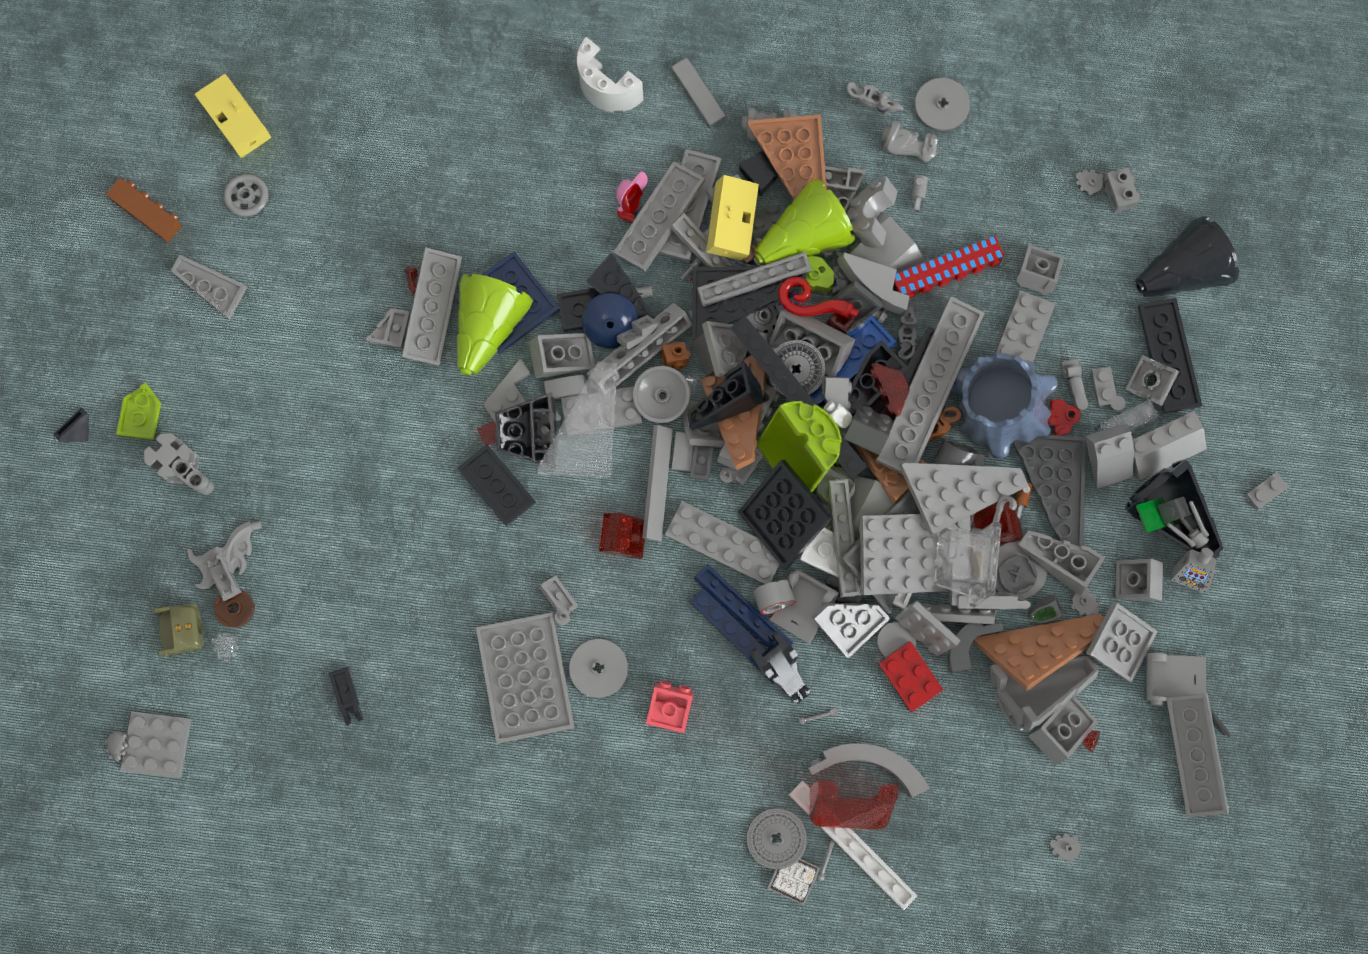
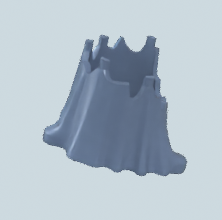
(1003, 401)

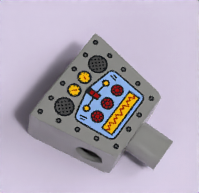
(1195, 570)

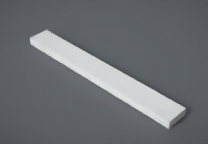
(861, 854)

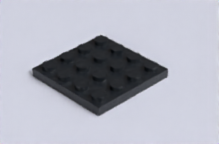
(784, 514)

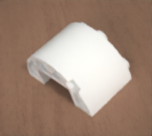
(600, 89)

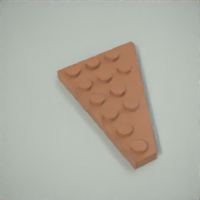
(793, 149)
(740, 430)
(1039, 650)

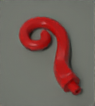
(837, 306)

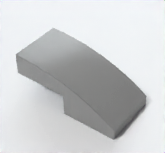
(641, 330)
(565, 386)

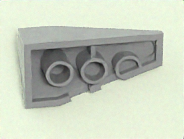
(1066, 562)

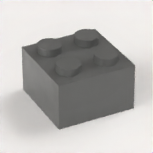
(869, 429)

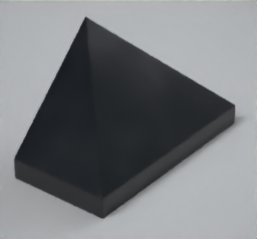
(75, 429)

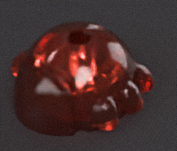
(1091, 740)

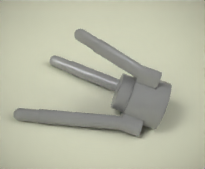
(1197, 538)

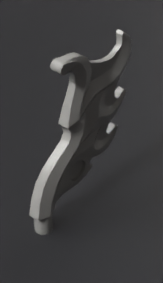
(234, 551)

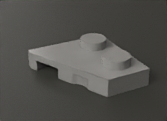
(391, 330)

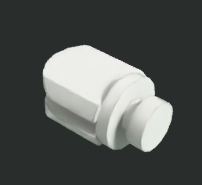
(839, 413)

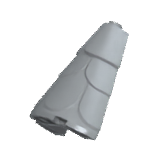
(1032, 707)

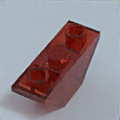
(892, 385)

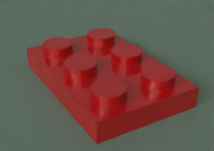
(910, 676)

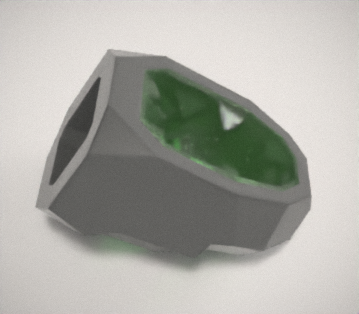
(1046, 610)

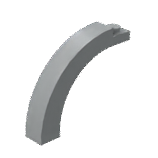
(890, 761)

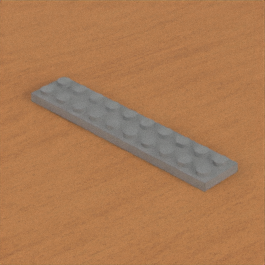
(931, 384)

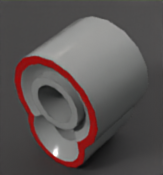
(774, 597)

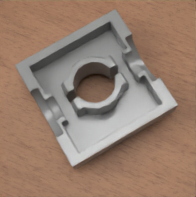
(1160, 390)

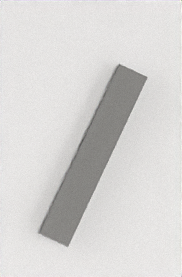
(754, 279)
(657, 483)
(843, 534)

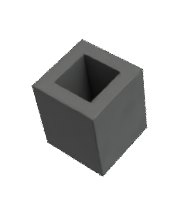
(1174, 509)

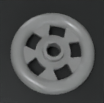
(253, 208)

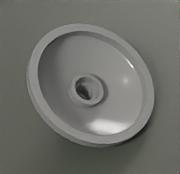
(657, 381)

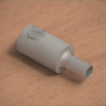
(919, 191)

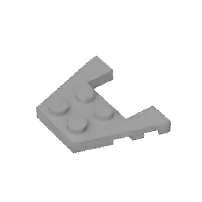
(507, 394)

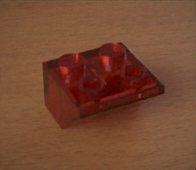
(622, 535)

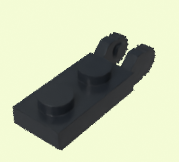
(345, 693)

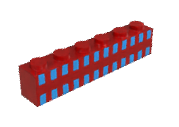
(949, 267)

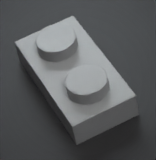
(1266, 491)

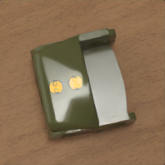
(179, 629)

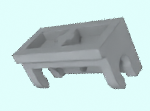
(223, 578)

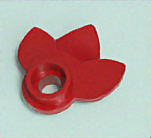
(1059, 417)

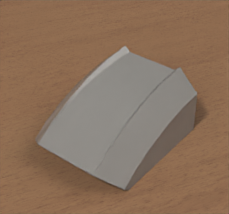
(1040, 270)

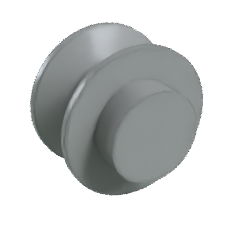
(880, 316)

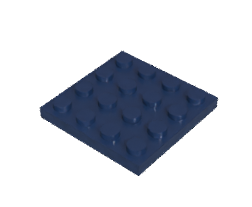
(516, 273)

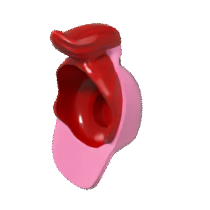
(628, 196)

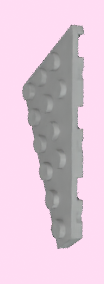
(957, 491)

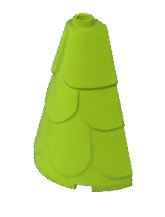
(810, 224)
(485, 319)

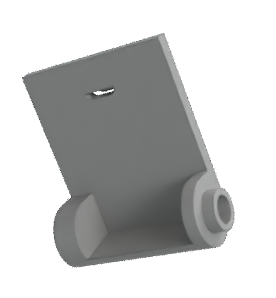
(809, 598)
(1173, 676)

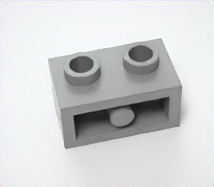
(1121, 190)

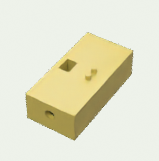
(233, 115)
(732, 218)

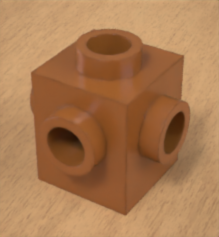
(675, 355)

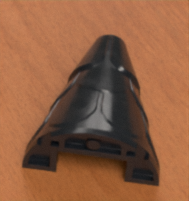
(1192, 261)
(1173, 484)

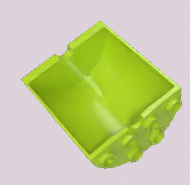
(804, 438)

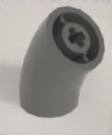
(955, 453)

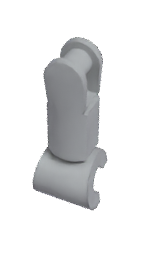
(1072, 370)

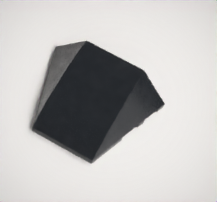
(527, 428)

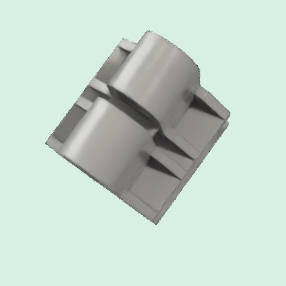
(178, 464)

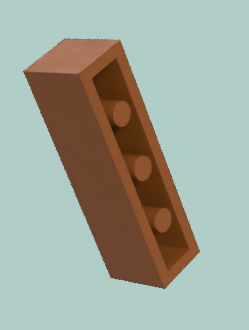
(144, 210)

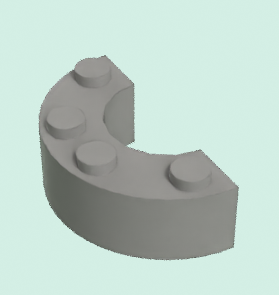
(866, 209)

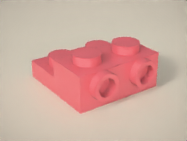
(670, 706)

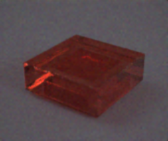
(488, 433)

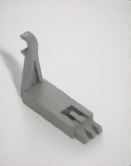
(999, 600)

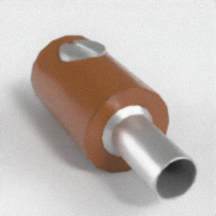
(1022, 499)

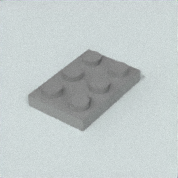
(927, 628)

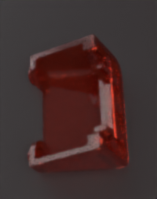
(832, 811)

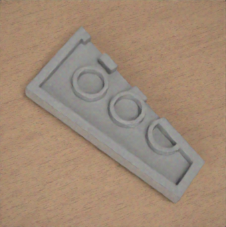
(212, 286)
(953, 614)

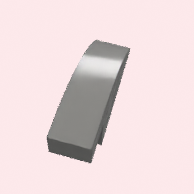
(876, 279)

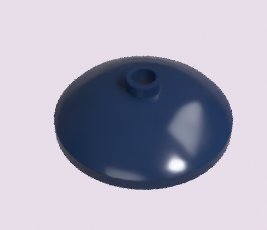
(608, 308)

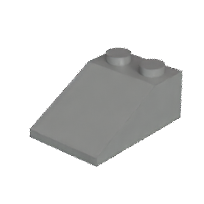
(561, 354)
(1111, 455)
(1063, 731)

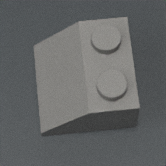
(1139, 580)

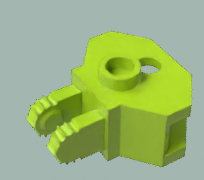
(819, 281)

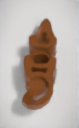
(944, 423)

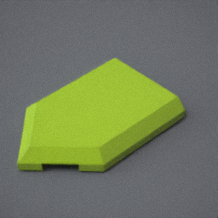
(139, 414)

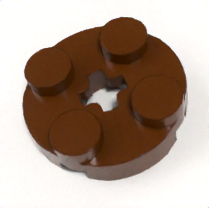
(235, 619)

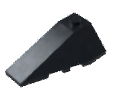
(864, 387)
(733, 396)

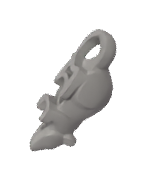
(870, 97)

